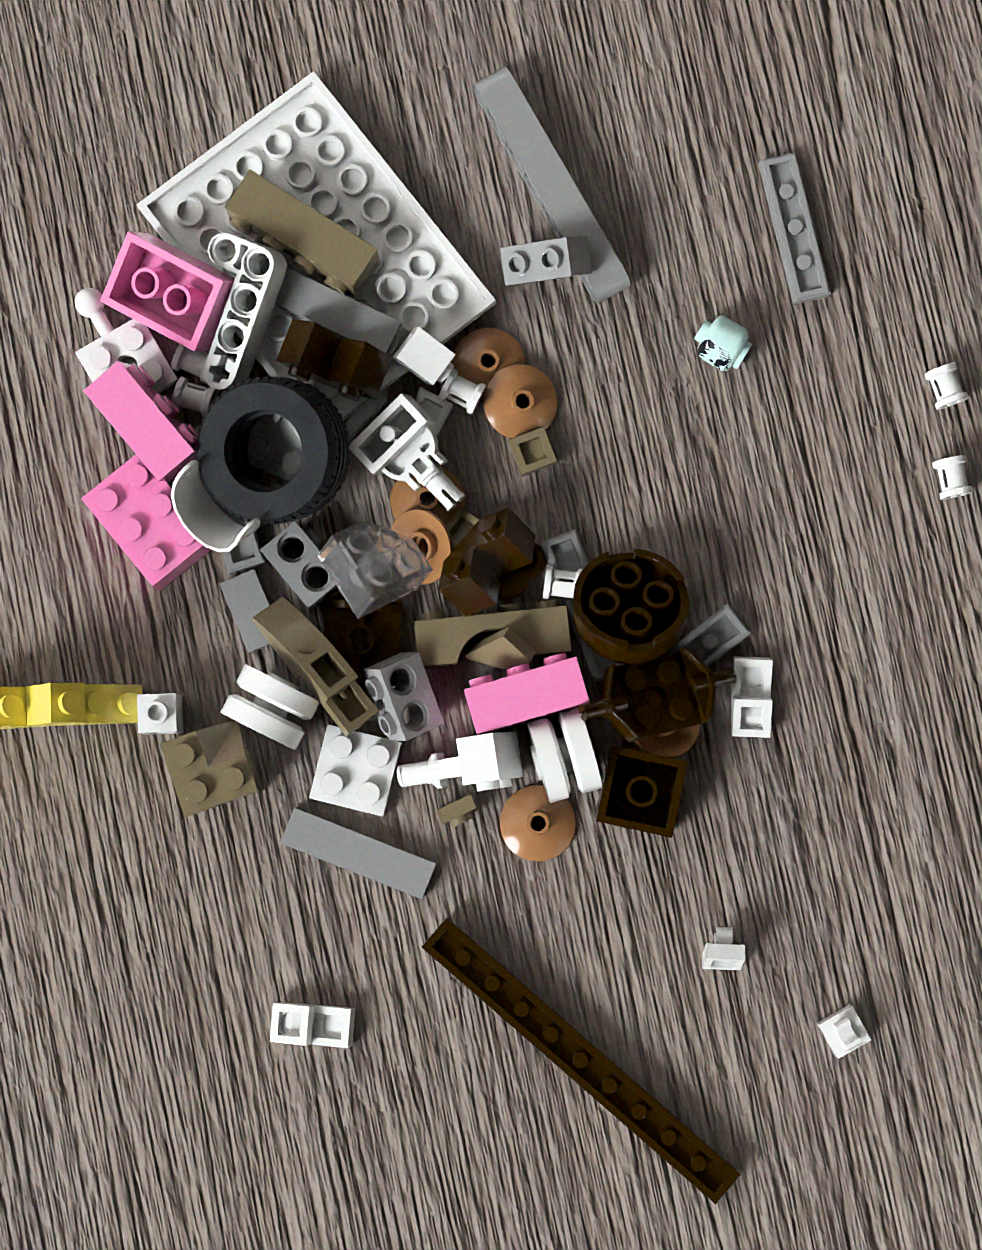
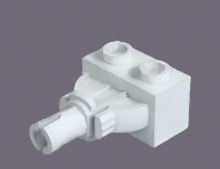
(402, 446)
(482, 760)

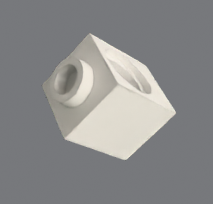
(425, 357)
(160, 713)

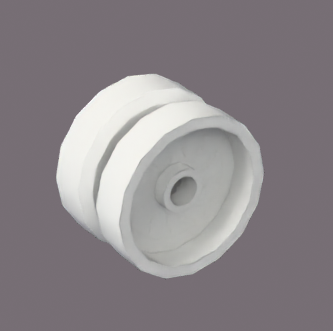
(270, 706)
(565, 754)

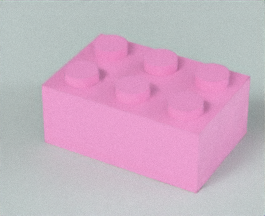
(168, 290)
(144, 419)
(143, 522)
(525, 694)

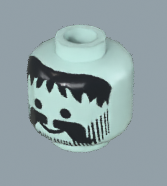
(722, 343)

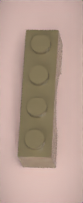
(444, 639)

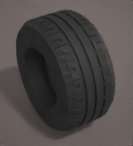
(224, 450)

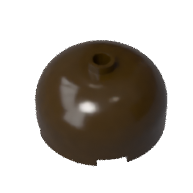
(630, 606)

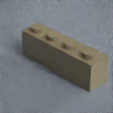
(301, 233)

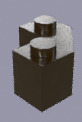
(341, 363)
(487, 552)

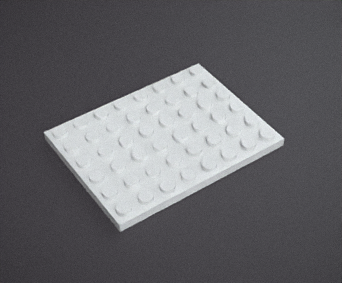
(325, 161)

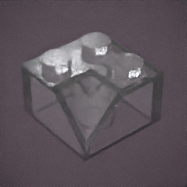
(373, 565)

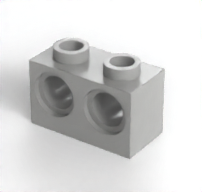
(546, 260)
(297, 570)
(411, 691)

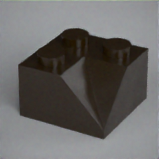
(641, 791)

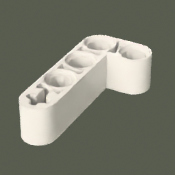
(236, 313)

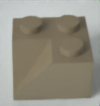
(211, 767)

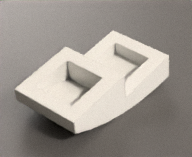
(751, 697)
(312, 1024)

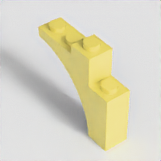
(68, 705)

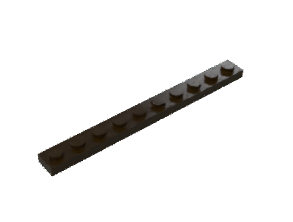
(581, 1060)

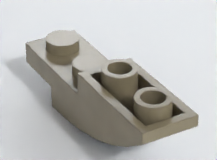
(317, 663)

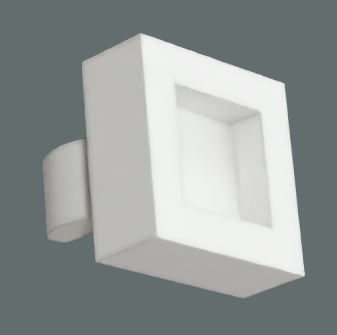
(723, 954)
(844, 1031)

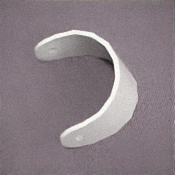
(202, 516)

